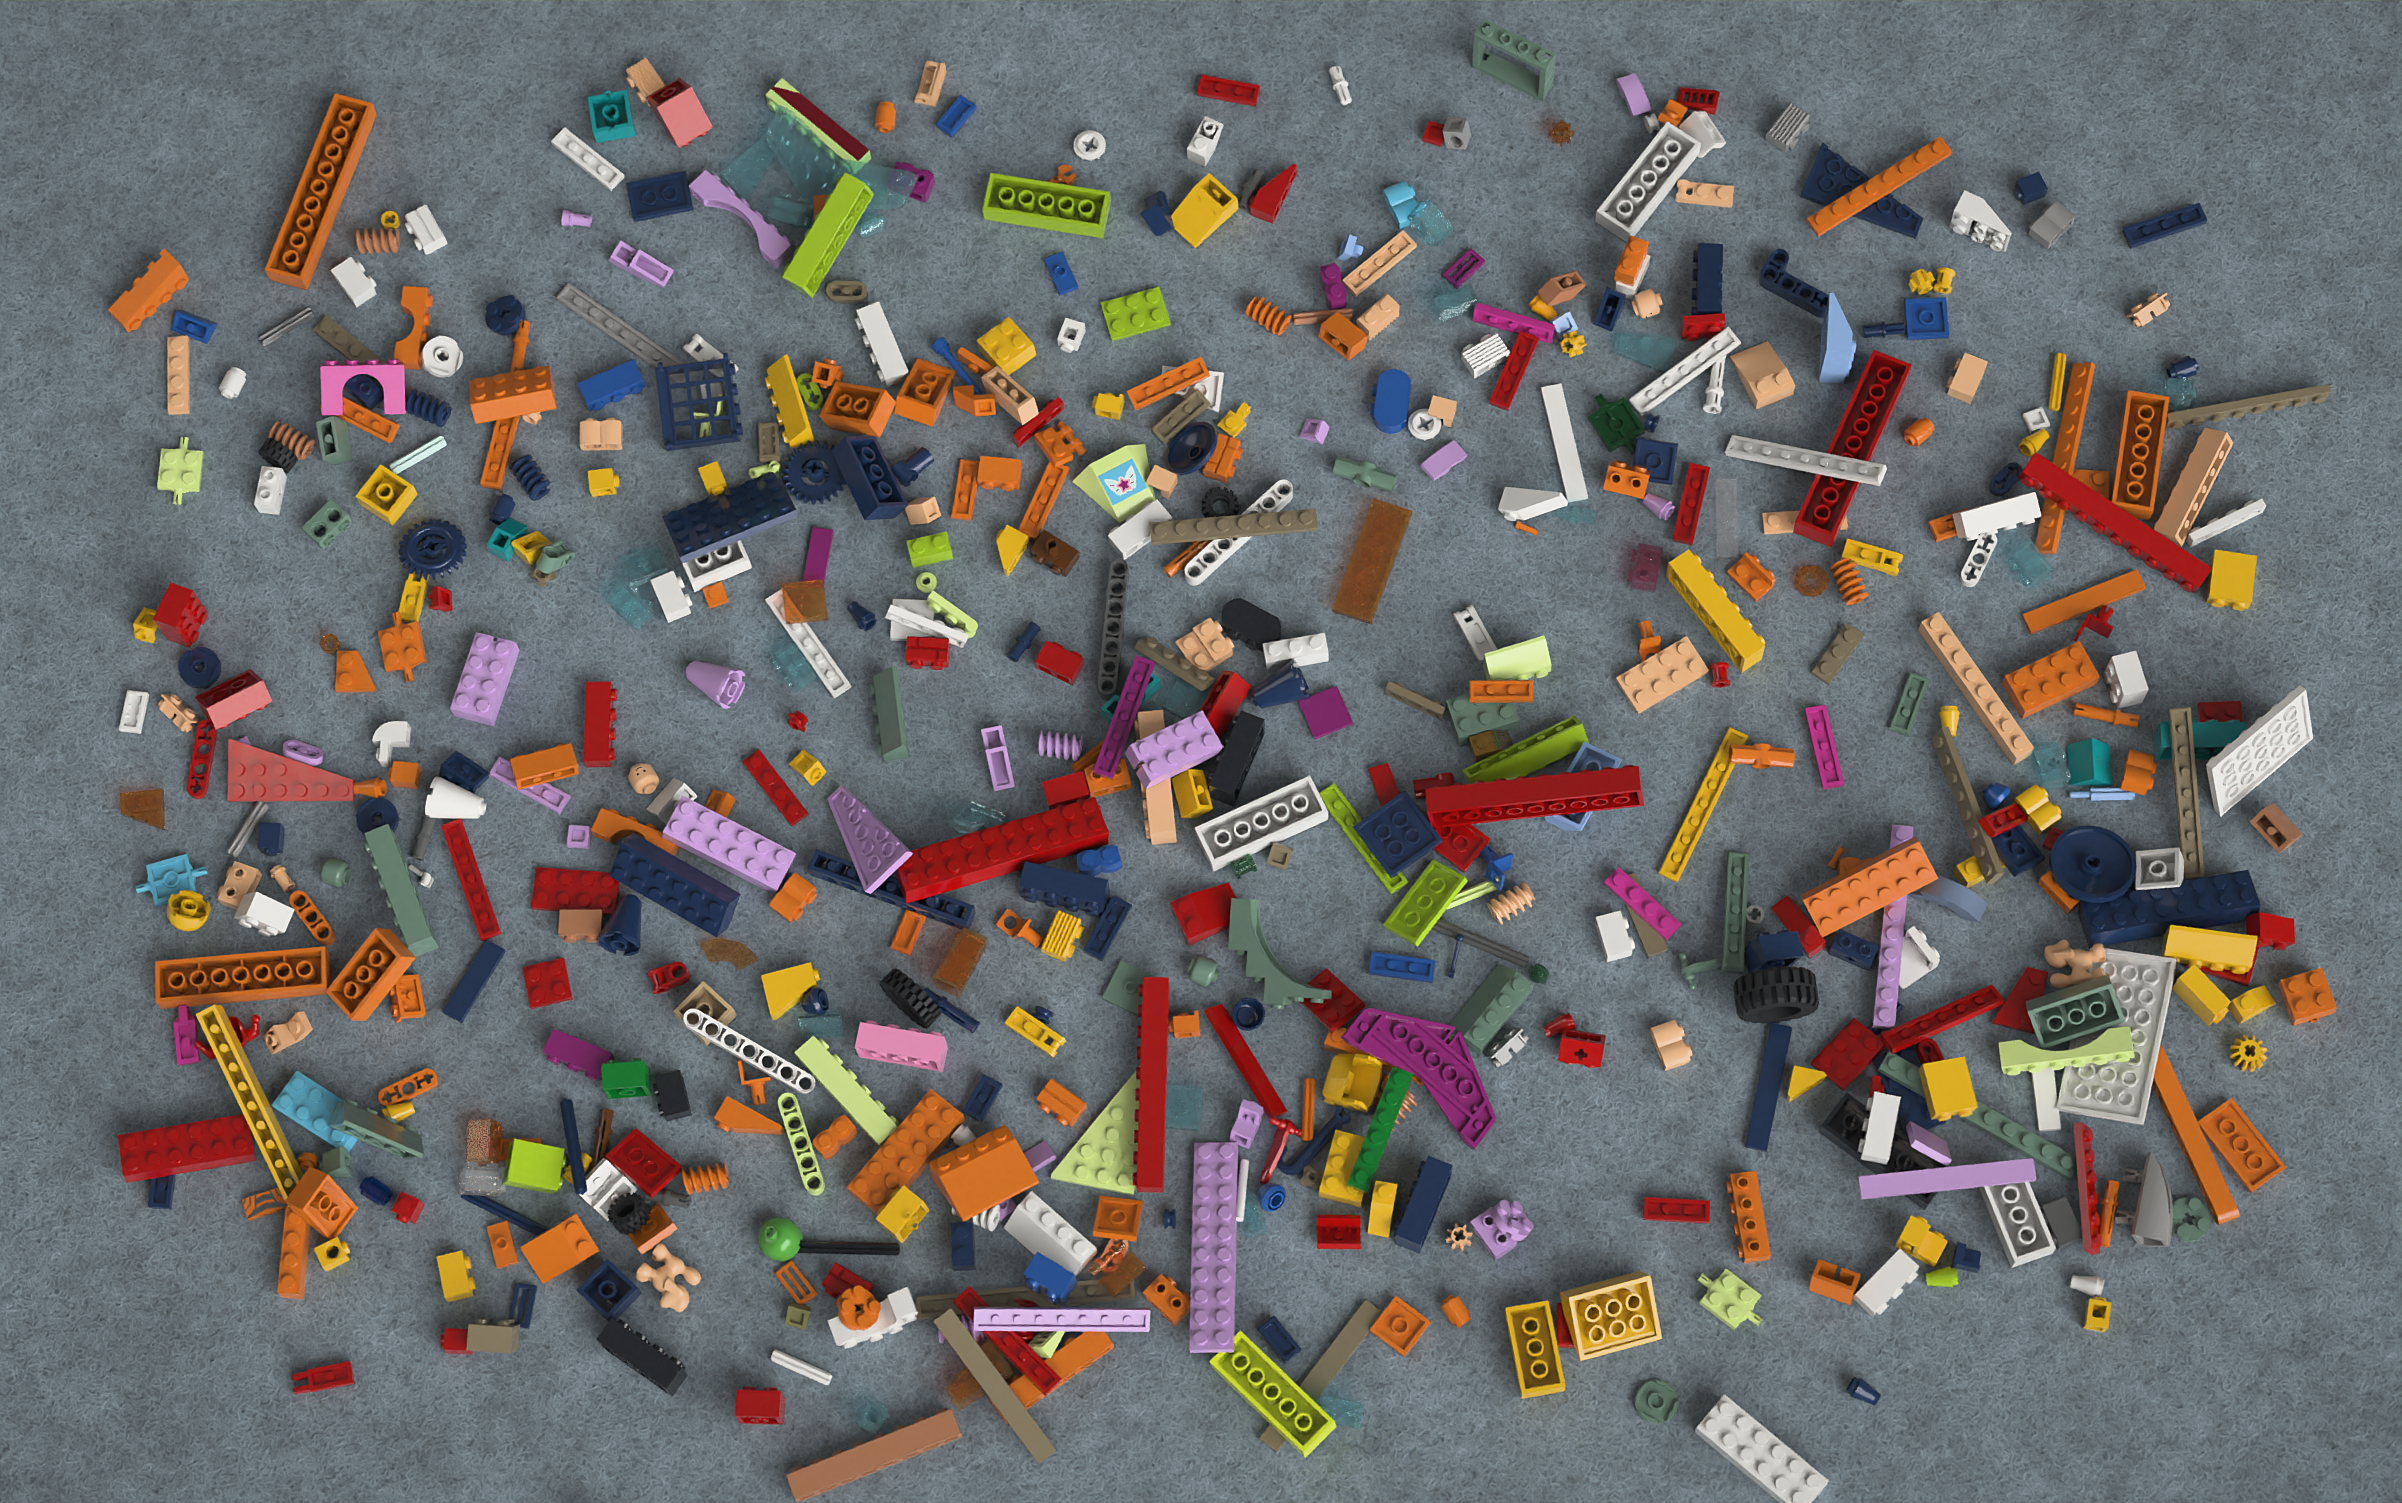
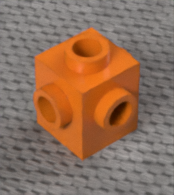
(826, 373)

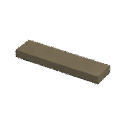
(1650, 939)

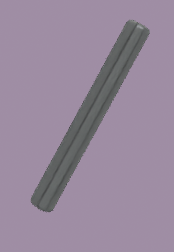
(1482, 943)

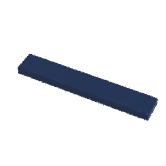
(1768, 1087)

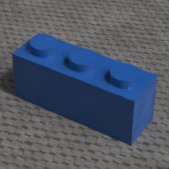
(611, 385)

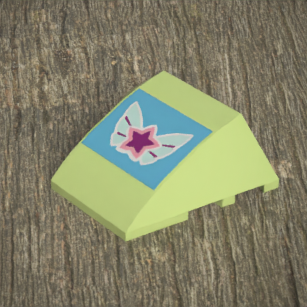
(1119, 481)

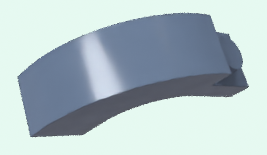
(1954, 896)

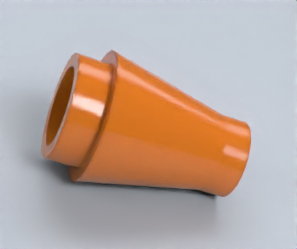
(372, 787)

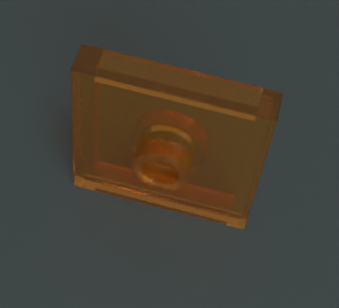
(804, 601)

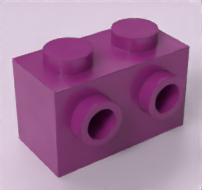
(924, 183)

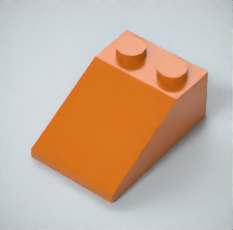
(924, 392)
(321, 1203)
(559, 1248)

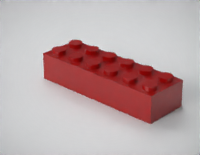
(186, 1148)

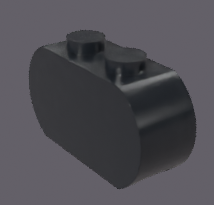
(1250, 624)

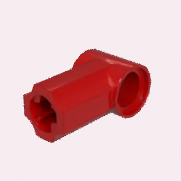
(1442, 779)

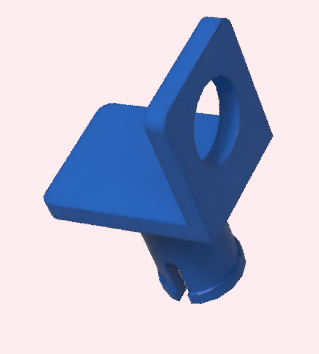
(1496, 866)

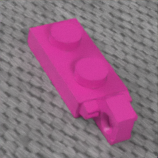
(185, 1035)

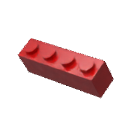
(1224, 700)
(599, 724)

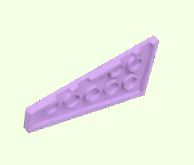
(869, 842)

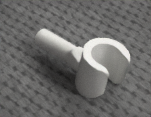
(426, 879)

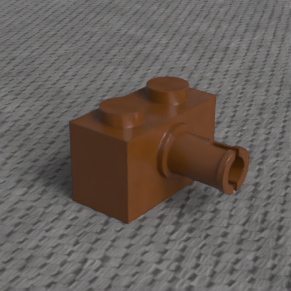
(1054, 554)

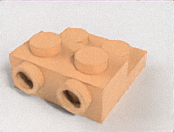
(1206, 645)

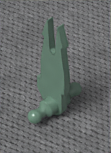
(1688, 970)

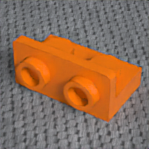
(1752, 576)
(407, 998)

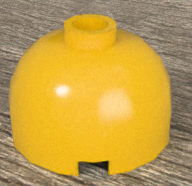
(187, 910)

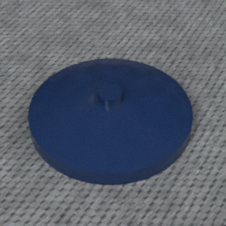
(2092, 864)

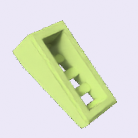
(1046, 1342)

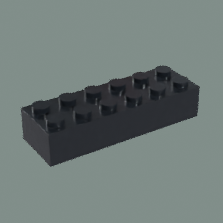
(1845, 1130)

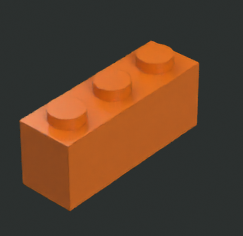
(544, 766)

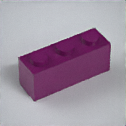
(576, 1054)

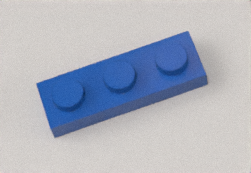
(1402, 967)

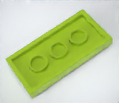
(1425, 903)

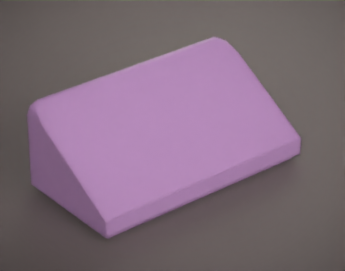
(1040, 1156)

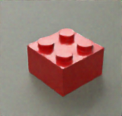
(760, 1406)

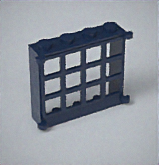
(667, 406)

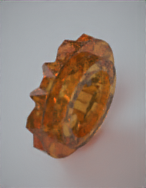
(1812, 572)

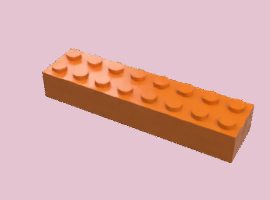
(242, 977)

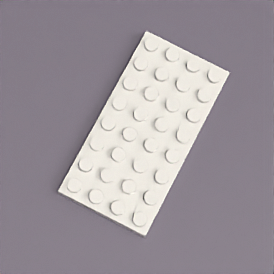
(2123, 1088)

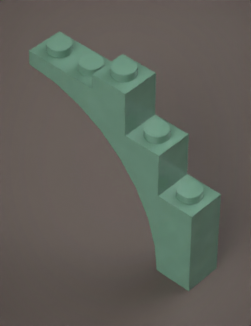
(1248, 939)

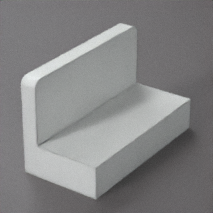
(1703, 130)
(668, 799)

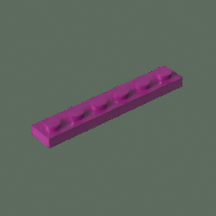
(1124, 717)

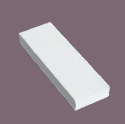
(2046, 1100)

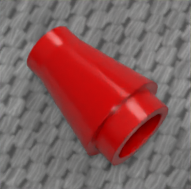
(1556, 1026)

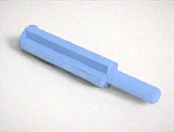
(2104, 794)

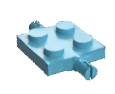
(170, 877)

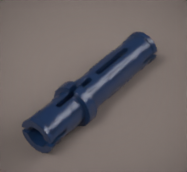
(953, 1012)

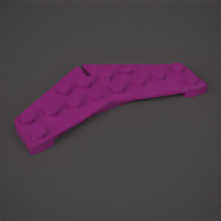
(1442, 1067)

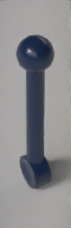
(1459, 938)

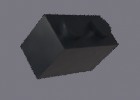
(673, 1096)

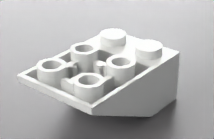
(1980, 222)

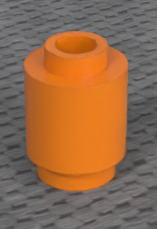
(885, 117)
(1918, 432)
(1455, 1311)

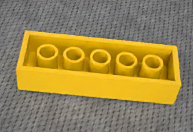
(1715, 610)

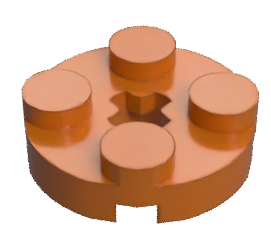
(865, 1300)

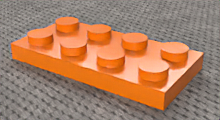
(2241, 1145)

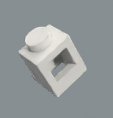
(1071, 329)

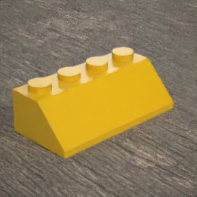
(789, 403)
(2209, 948)

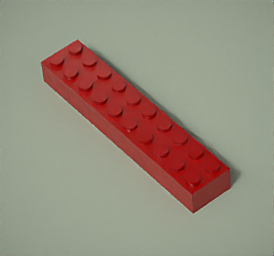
(1854, 438)
(1535, 796)
(1002, 849)

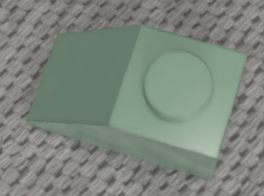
(337, 1163)

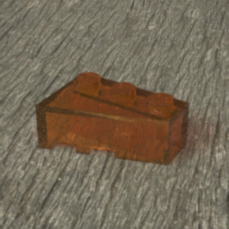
(960, 962)
(965, 1388)

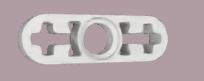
(1977, 574)

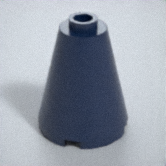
(1281, 687)
(623, 927)

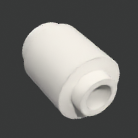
(232, 382)

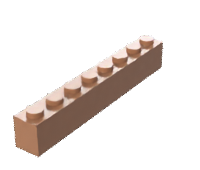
(873, 1455)

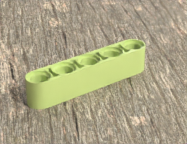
(796, 1135)

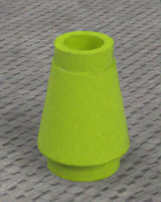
(1942, 1277)

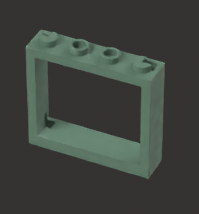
(1508, 72)

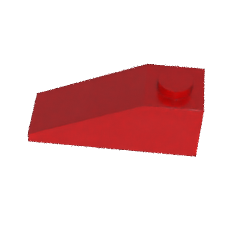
(1272, 195)
(1795, 920)

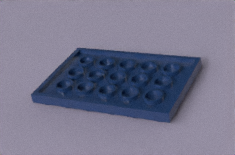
(730, 516)

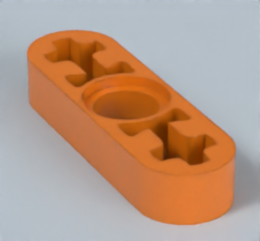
(411, 1079)

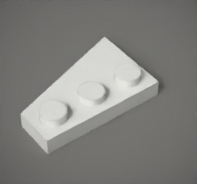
(1209, 387)

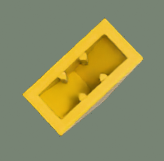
(530, 546)
(1802, 1080)

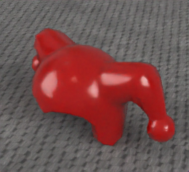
(244, 1035)

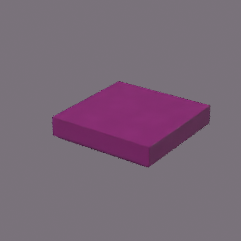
(1325, 712)

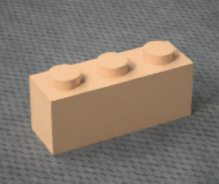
(1010, 395)

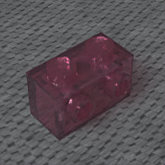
(1646, 567)

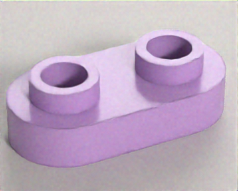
(302, 752)

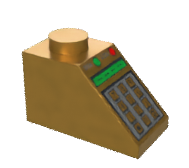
(1488, 744)

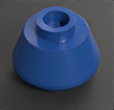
(1995, 795)
(1271, 1196)

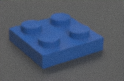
(1926, 318)

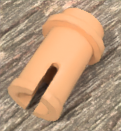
(279, 874)

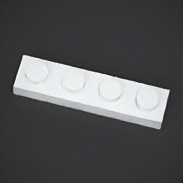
(587, 159)
(2230, 520)
(920, 623)

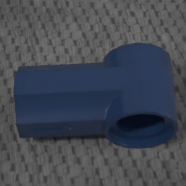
(909, 469)

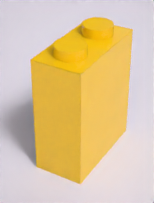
(2231, 579)
(2201, 995)
(1948, 1088)

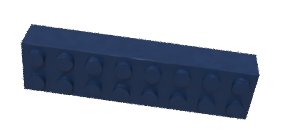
(2150, 912)

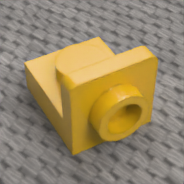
(145, 626)
(808, 767)

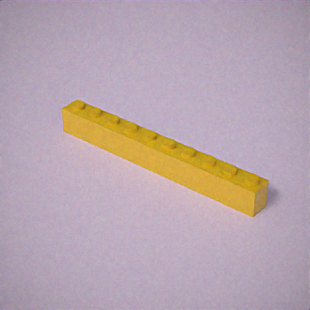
(251, 1098)

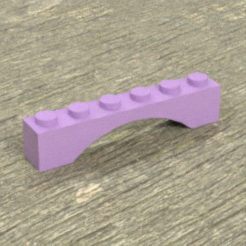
(711, 193)

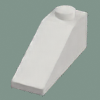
(1528, 503)

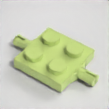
(180, 470)
(1730, 1299)

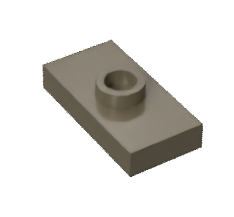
(769, 442)

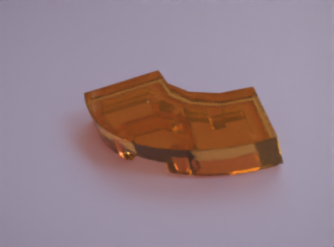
(729, 951)

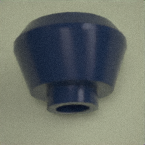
(815, 1001)

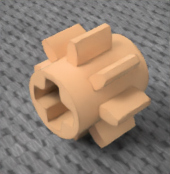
(1456, 1231)

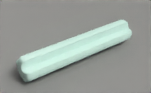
(418, 454)

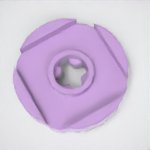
(1511, 1218)

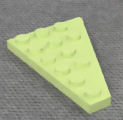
(1106, 1149)

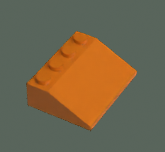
(983, 1173)

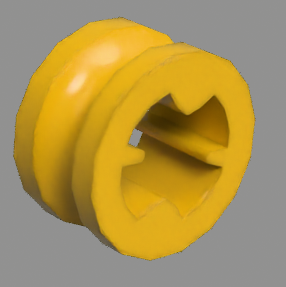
(392, 215)

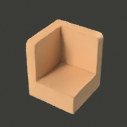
(1443, 409)
(1162, 480)
(922, 510)

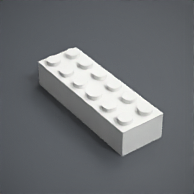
(1648, 182)
(1261, 823)
(1760, 1454)

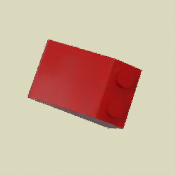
(1203, 912)

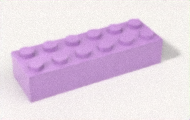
(728, 845)

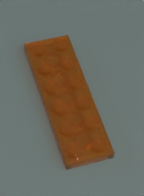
(1372, 561)

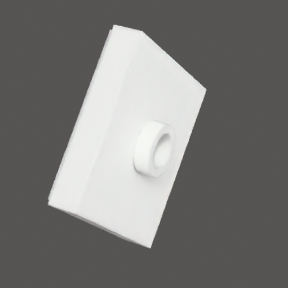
(900, 632)

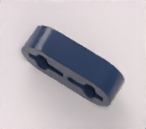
(2002, 476)

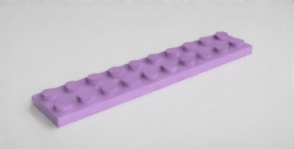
(1214, 1247)

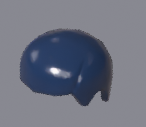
(1244, 1010)

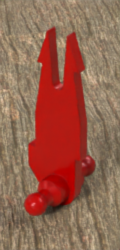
(1284, 1128)

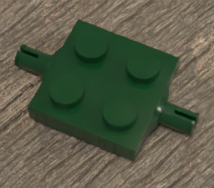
(1616, 424)

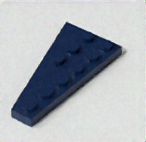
(1834, 178)

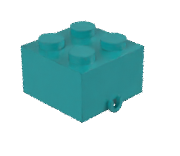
(611, 116)

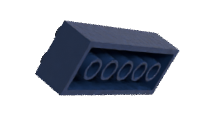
(675, 885)

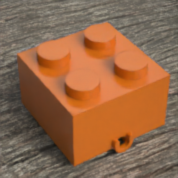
(2307, 996)

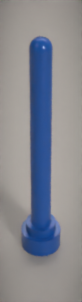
(942, 348)

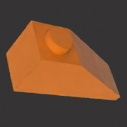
(742, 1119)

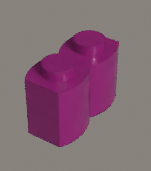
(1333, 287)

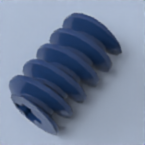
(427, 409)
(530, 477)

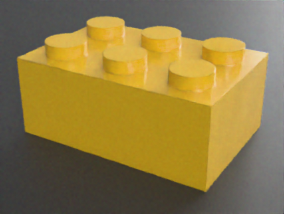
(1338, 1169)

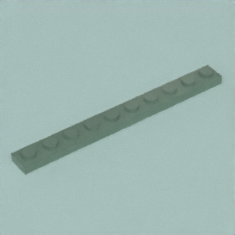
(1990, 1122)

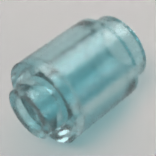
(871, 225)

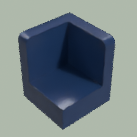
(1966, 1258)

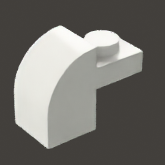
(388, 736)

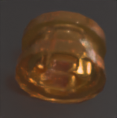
(326, 649)

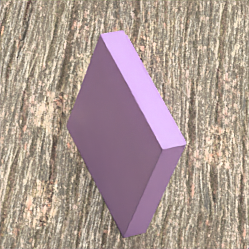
(1928, 1143)

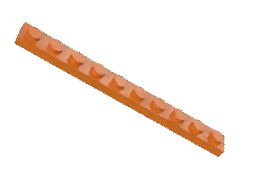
(2066, 451)

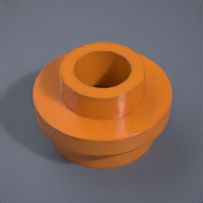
(308, 1160)

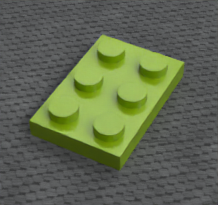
(1135, 313)

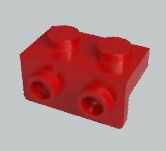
(1338, 1231)

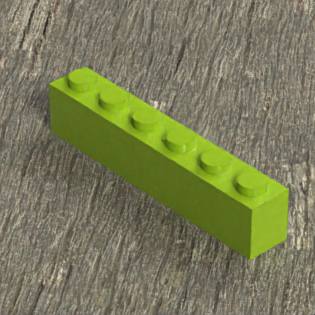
(1530, 753)

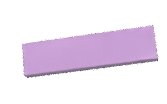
(543, 793)

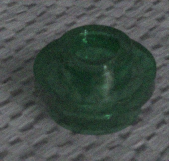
(1538, 973)

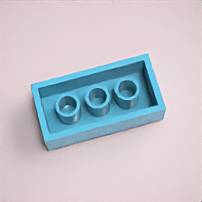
(311, 1109)

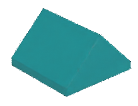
(2089, 763)

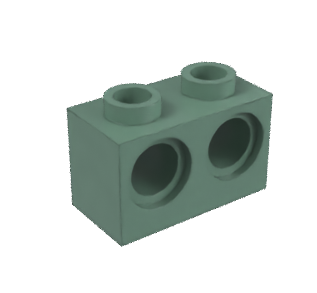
(322, 521)

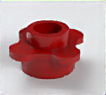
(797, 721)

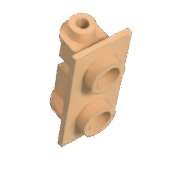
(2155, 304)
(172, 705)

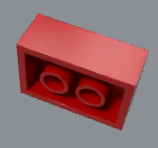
(180, 615)

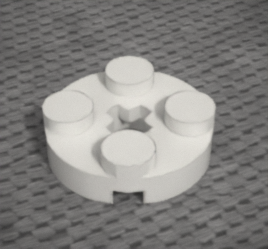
(451, 351)

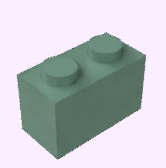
(334, 440)

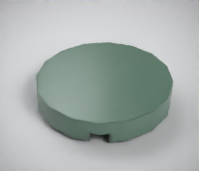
(1652, 1407)

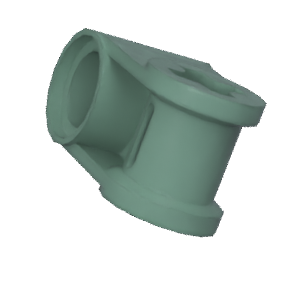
(554, 557)

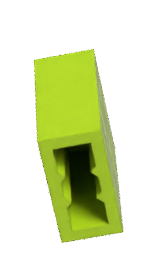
(534, 1166)

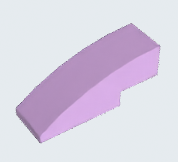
(640, 264)
(997, 758)

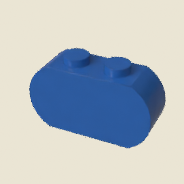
(1391, 401)

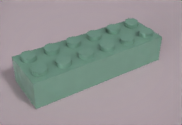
(401, 890)

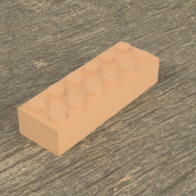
(1158, 801)

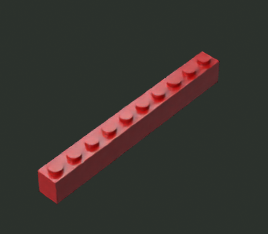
(2114, 523)
(1153, 1085)

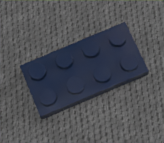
(1912, 1105)

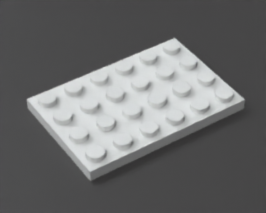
(2259, 750)

